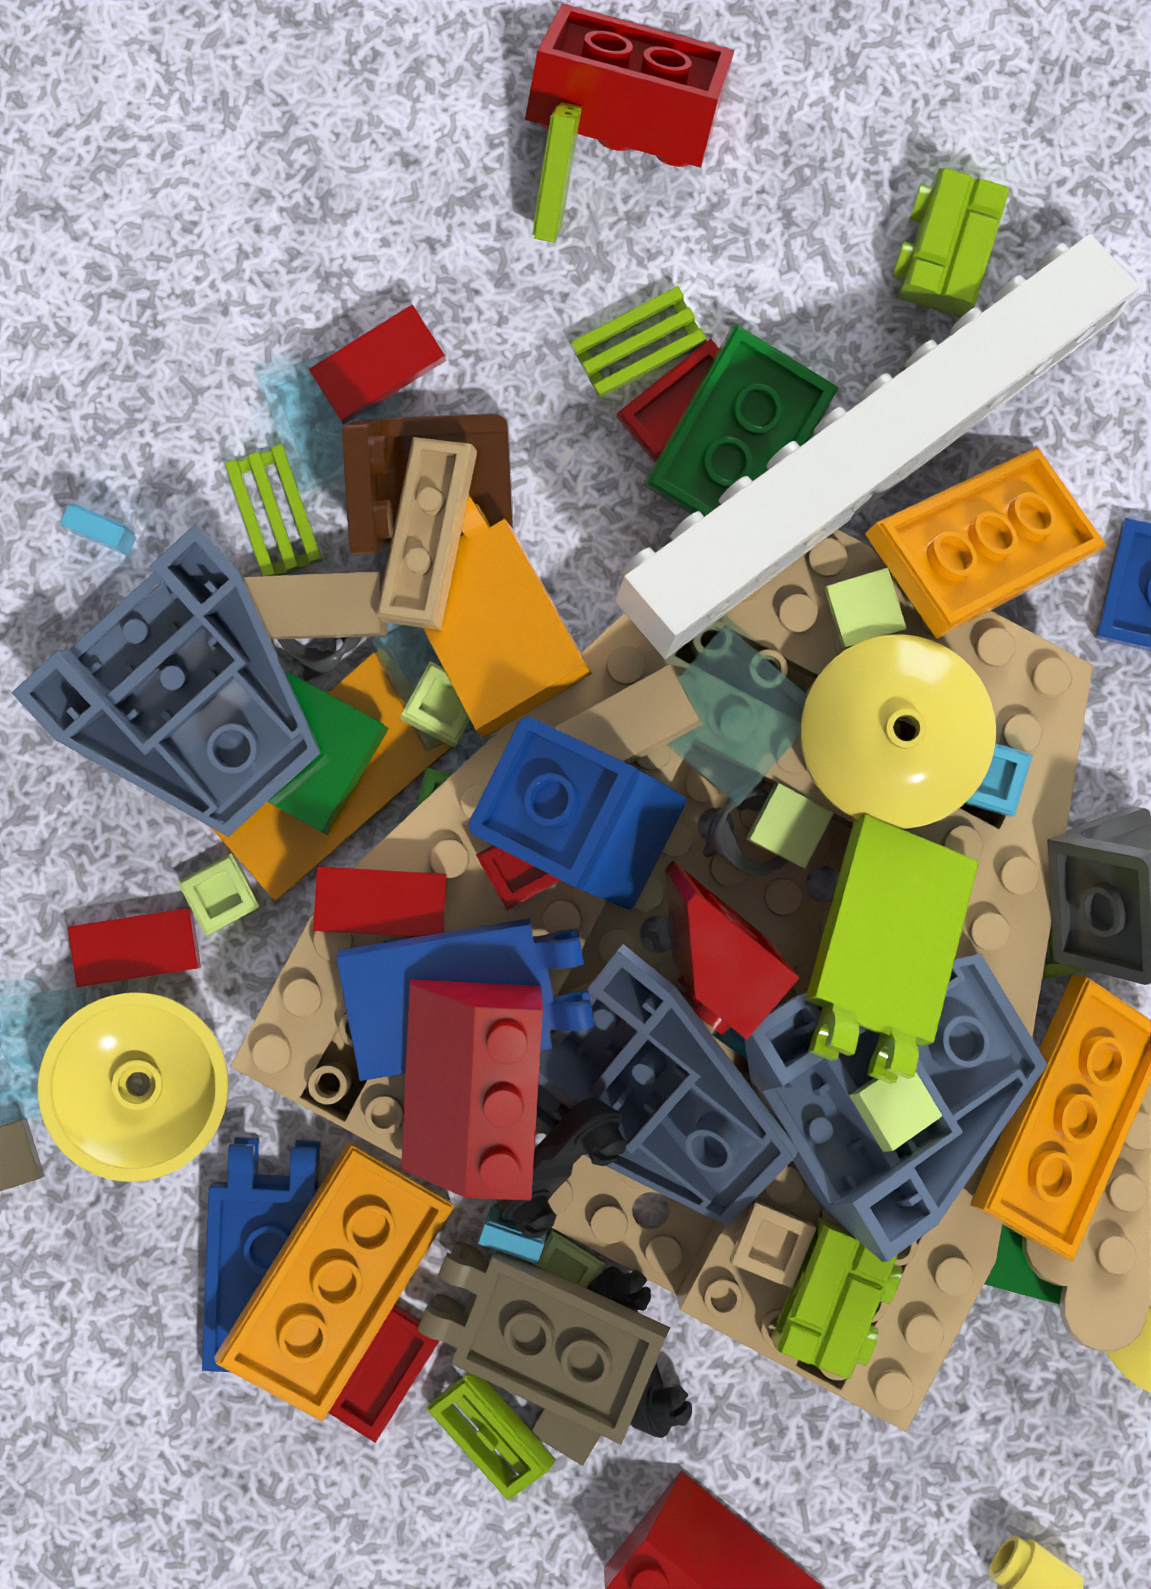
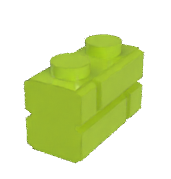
(952, 241)
(835, 1302)

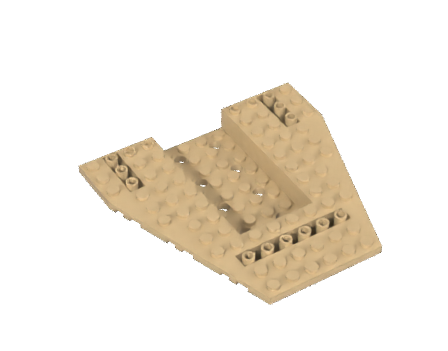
(1039, 707)

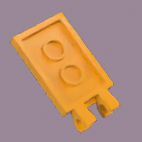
(501, 629)

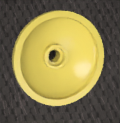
(852, 739)
(89, 1097)

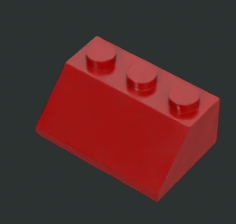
(633, 84)
(723, 959)
(472, 1087)
(699, 1544)

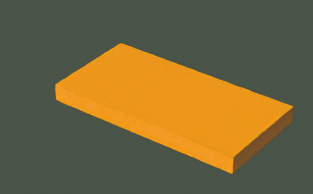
(985, 541)
(283, 848)
(1071, 1122)
(334, 1282)

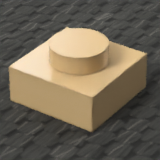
(772, 1243)

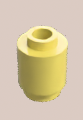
(1031, 1566)

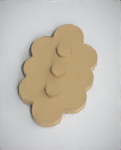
(1110, 1277)

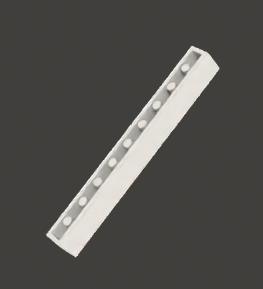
(872, 446)

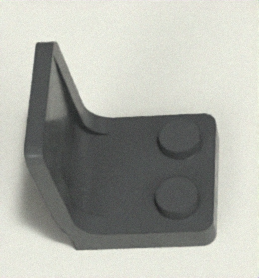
(1103, 895)

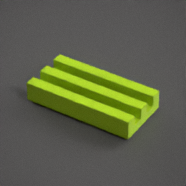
(556, 171)
(683, 318)
(257, 462)
(498, 1429)

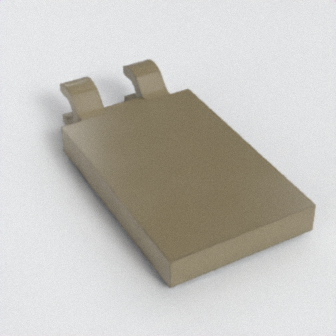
(546, 1339)

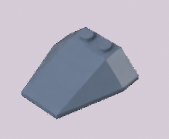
(180, 691)
(973, 1072)
(682, 1101)

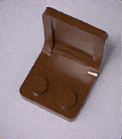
(377, 463)

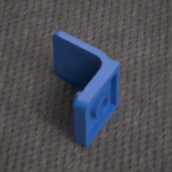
(576, 813)

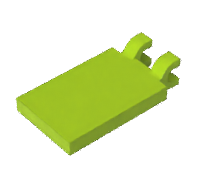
(889, 946)

